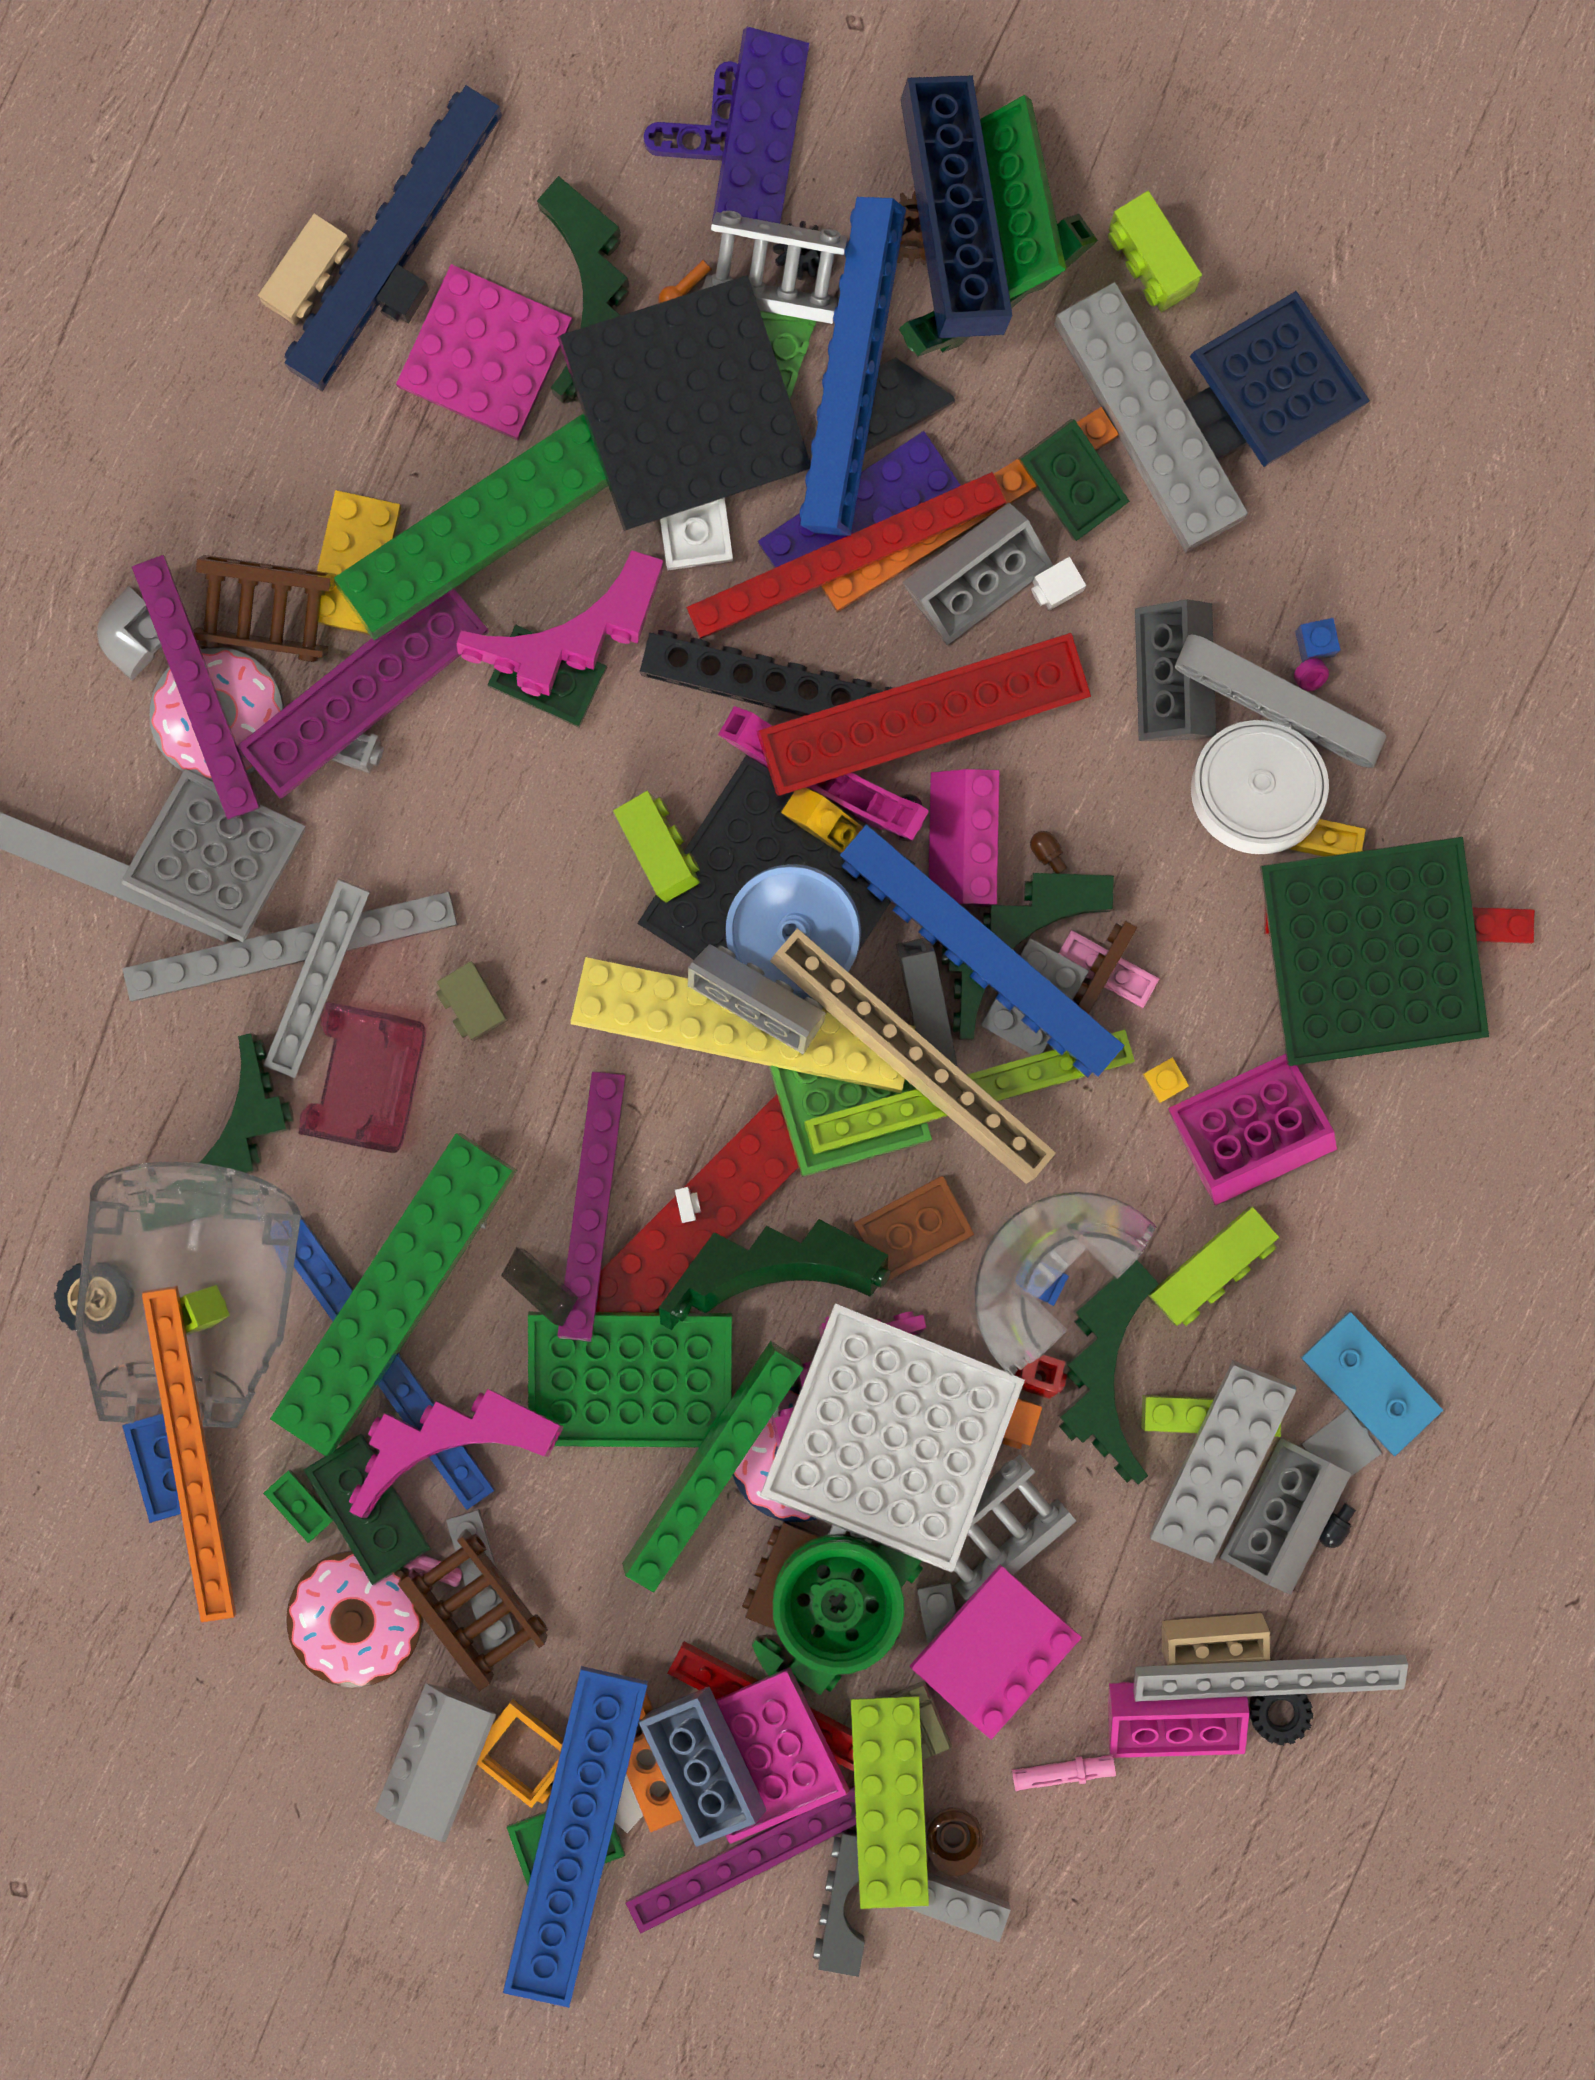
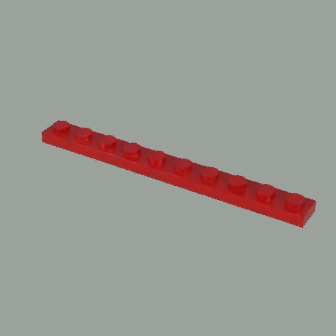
(846, 555)

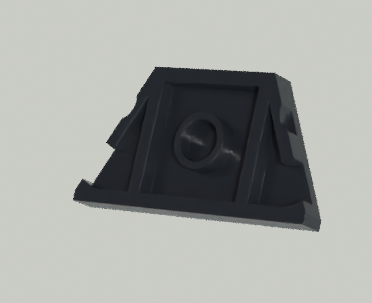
(902, 401)

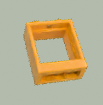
(503, 1776)

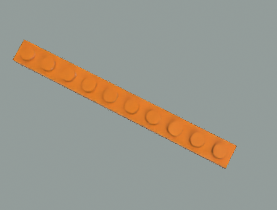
(1014, 485)
(189, 1453)

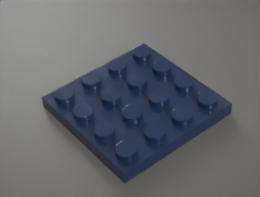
(1279, 378)

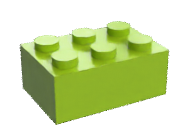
(1153, 252)

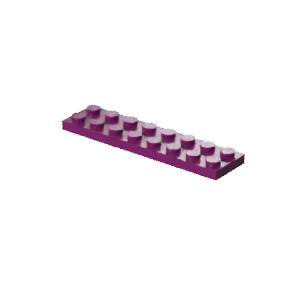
(358, 693)

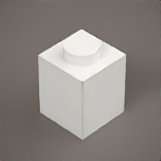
(1057, 584)

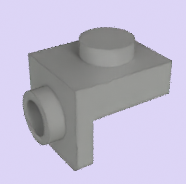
(362, 753)

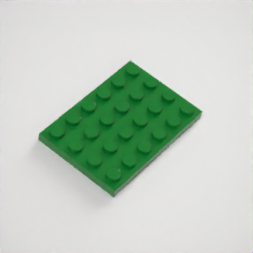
(633, 1379)

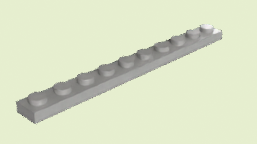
(283, 948)

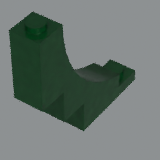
(729, 1269)

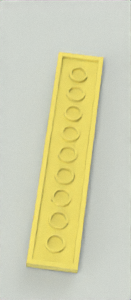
(671, 1013)

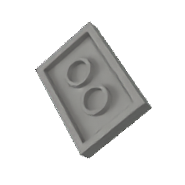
(1060, 972)

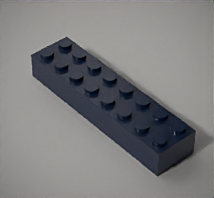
(956, 206)

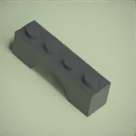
(841, 1944)

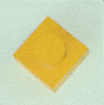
(1165, 1080)

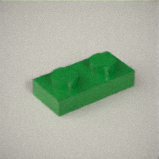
(298, 1506)

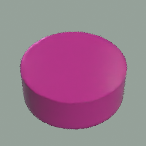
(1311, 674)

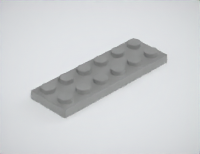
(1222, 1461)

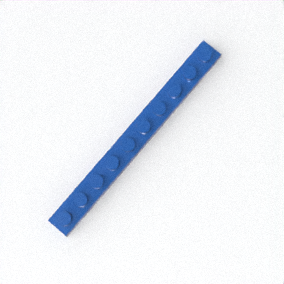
(399, 1382)

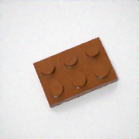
(916, 1226)

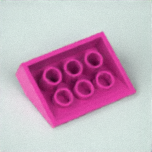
(1253, 1129)
(995, 1651)

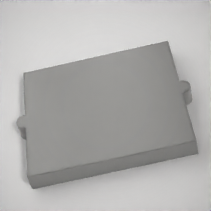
(1343, 1443)

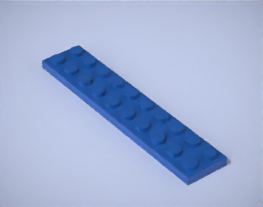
(575, 1836)

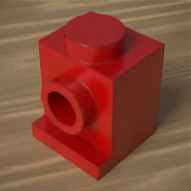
(1052, 1376)

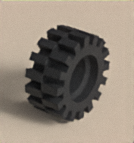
(1286, 1733)

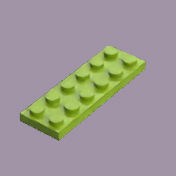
(889, 1802)

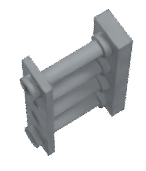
(785, 298)
(1026, 1540)

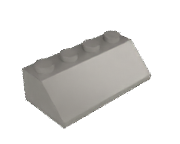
(978, 573)
(755, 997)
(1285, 1516)
(435, 1762)

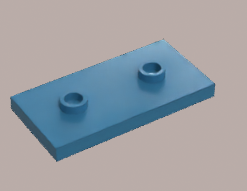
(1371, 1383)

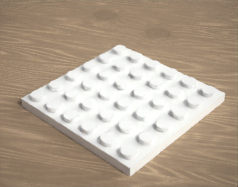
(892, 1438)

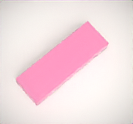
(1126, 979)

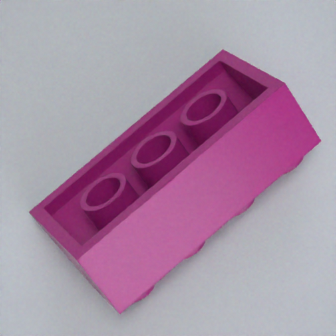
(965, 835)
(1175, 1726)

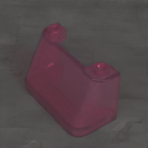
(367, 1079)

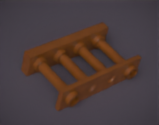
(282, 580)
(459, 1640)

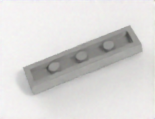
(488, 1597)

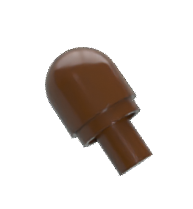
(1048, 850)

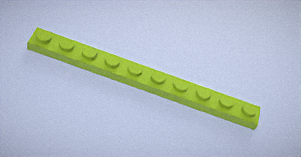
(914, 1108)

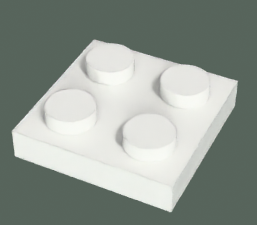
(697, 536)

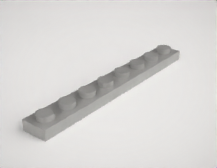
(1270, 1678)

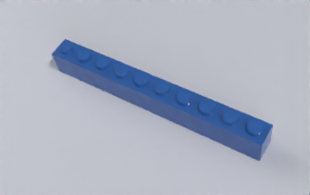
(852, 366)
(981, 951)

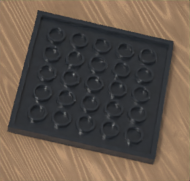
(685, 402)
(732, 846)

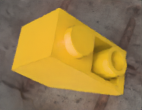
(821, 818)

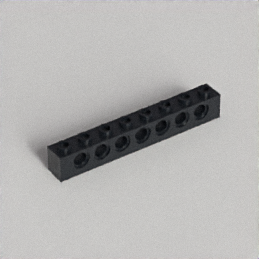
(665, 643)

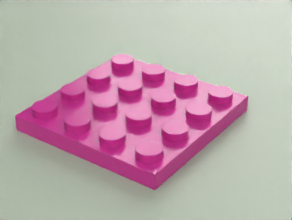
(484, 352)
(781, 1750)

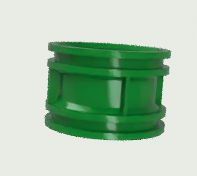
(876, 1630)

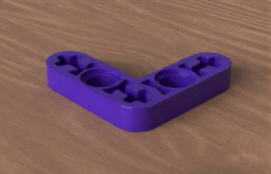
(717, 128)

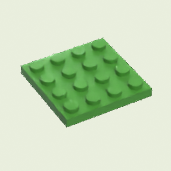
(812, 1096)

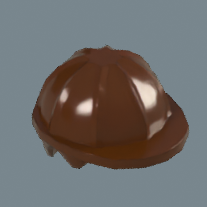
(954, 1841)

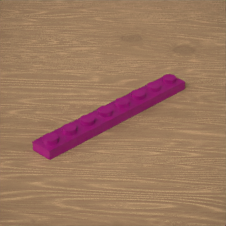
(196, 687)
(592, 1202)
(741, 1862)

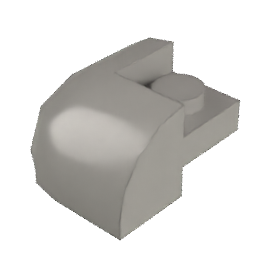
(128, 633)

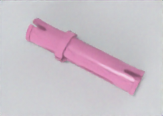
(1065, 1772)

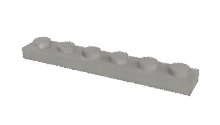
(316, 978)

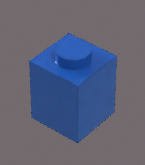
(1317, 639)

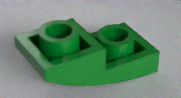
(769, 1656)

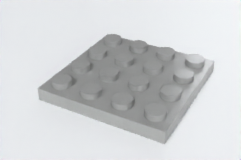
(212, 864)

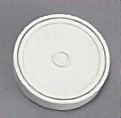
(1259, 787)

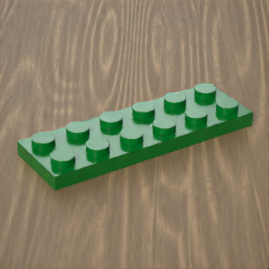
(1021, 196)

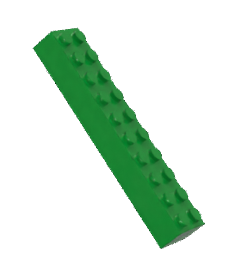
(474, 529)
(393, 1294)

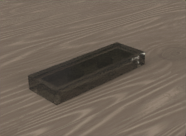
(539, 1286)

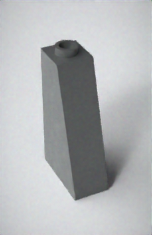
(926, 995)

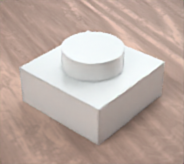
(688, 1204)

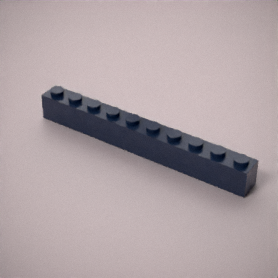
(393, 237)

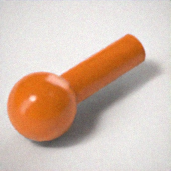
(686, 283)

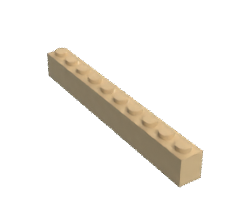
(912, 1056)

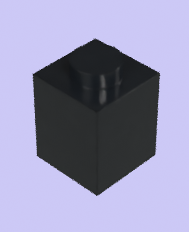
(402, 295)

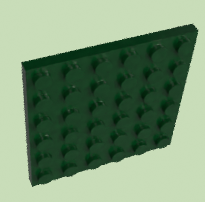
(1374, 951)

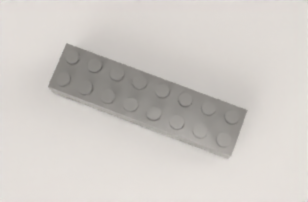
(1150, 417)

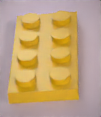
(353, 531)

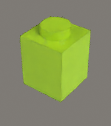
(203, 1309)

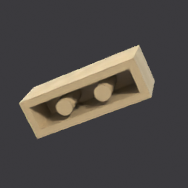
(305, 270)
(1216, 1640)

